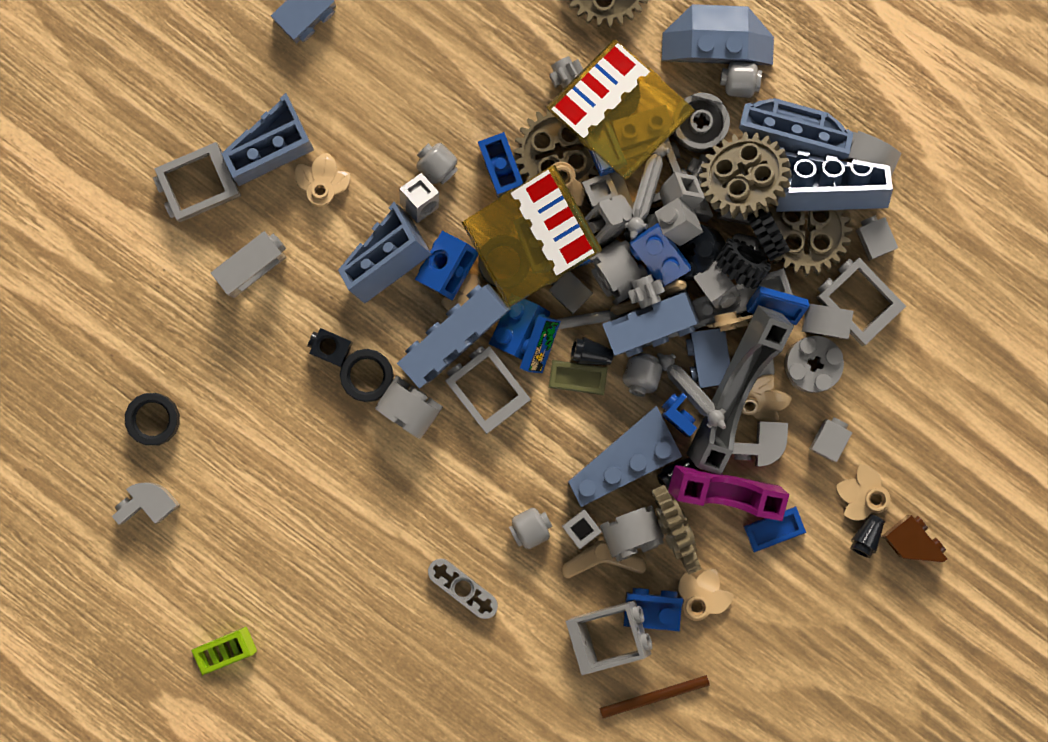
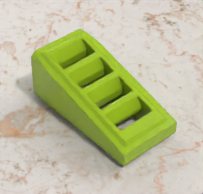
(245, 641)

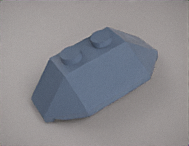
(717, 36)
(797, 128)

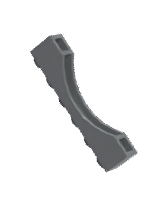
(760, 344)

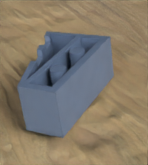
(268, 144)
(385, 256)
(651, 325)

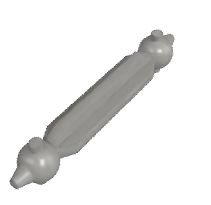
(646, 191)
(692, 391)

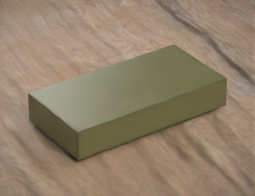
(578, 377)

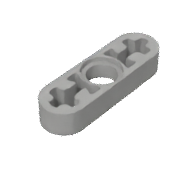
(474, 608)

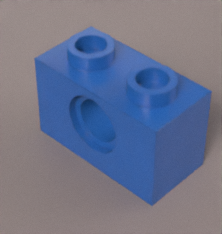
(500, 163)
(448, 278)

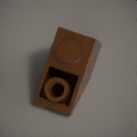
(912, 542)

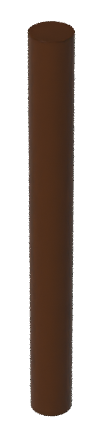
(654, 696)

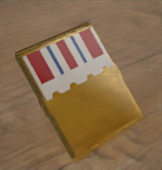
(620, 109)
(531, 236)

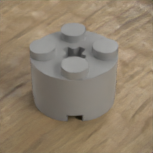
(714, 115)
(616, 270)
(829, 358)
(408, 407)
(632, 532)

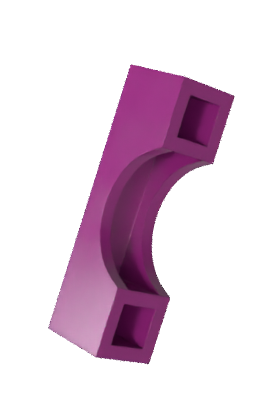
(705, 487)

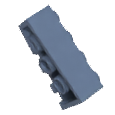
(834, 184)
(453, 336)
(631, 456)

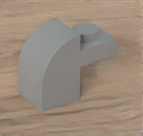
(873, 150)
(689, 191)
(827, 321)
(769, 444)
(150, 497)

